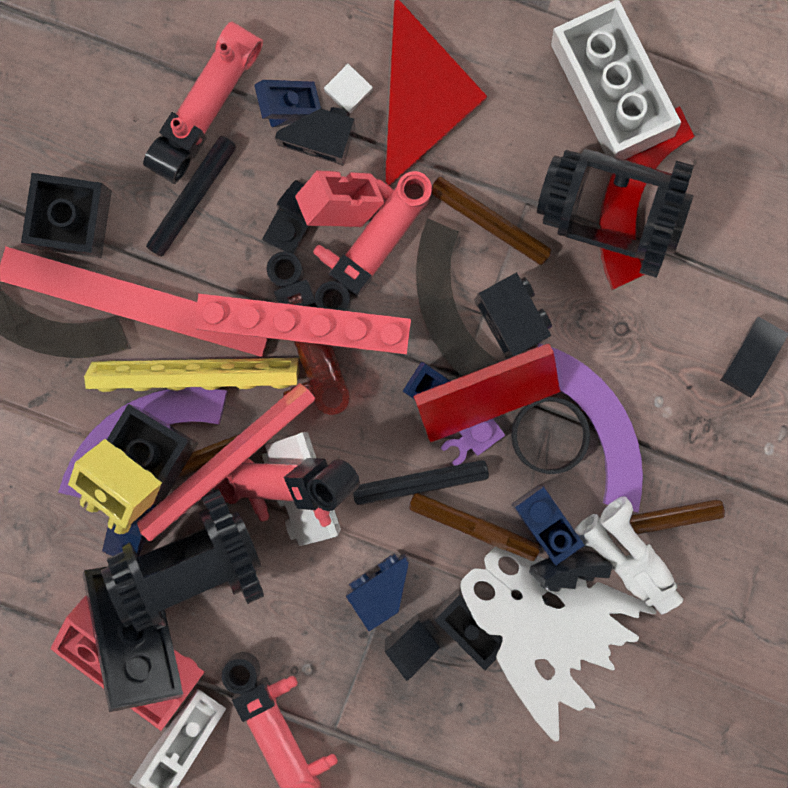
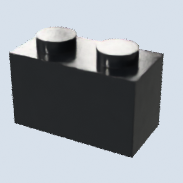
(459, 623)

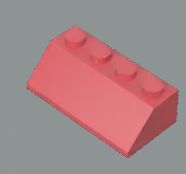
(78, 647)

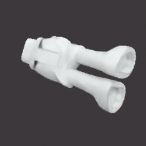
(643, 569)

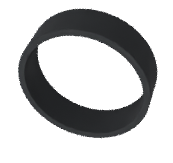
(585, 443)

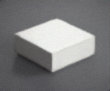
(348, 89)

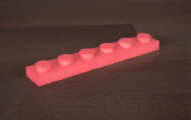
(302, 324)

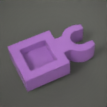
(476, 438)

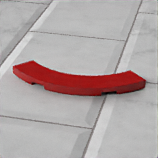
(621, 206)

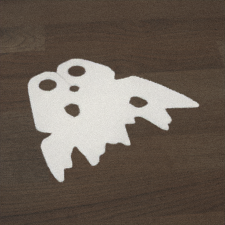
(542, 632)

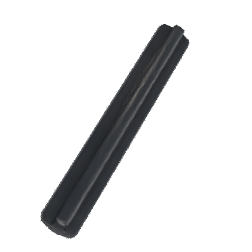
(191, 196)
(421, 482)

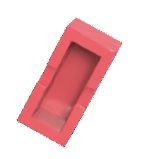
(339, 200)

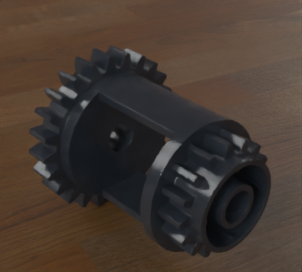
(667, 216)
(184, 568)

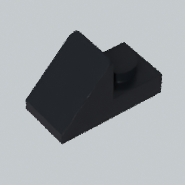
(288, 224)

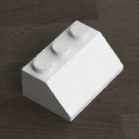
(302, 522)

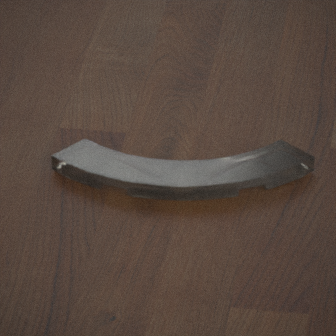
(438, 304)
(60, 338)

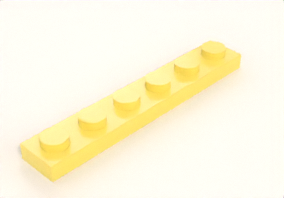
(179, 374)

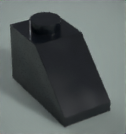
(320, 135)
(412, 645)

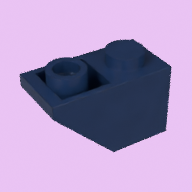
(547, 524)
(379, 595)

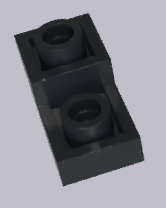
(754, 357)
(566, 573)

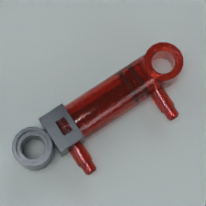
(316, 359)

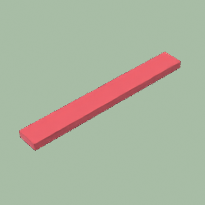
(115, 297)

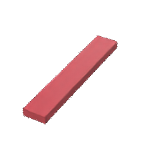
(225, 462)

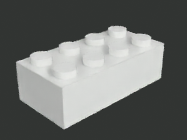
(615, 81)

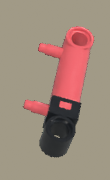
(185, 131)
(357, 267)
(310, 485)
(258, 707)

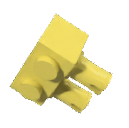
(114, 485)

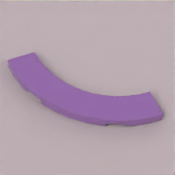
(170, 406)
(611, 425)

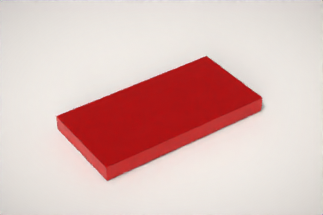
(488, 392)

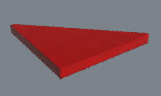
(426, 94)

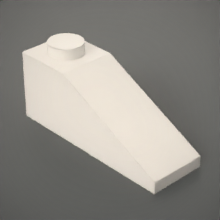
(179, 744)

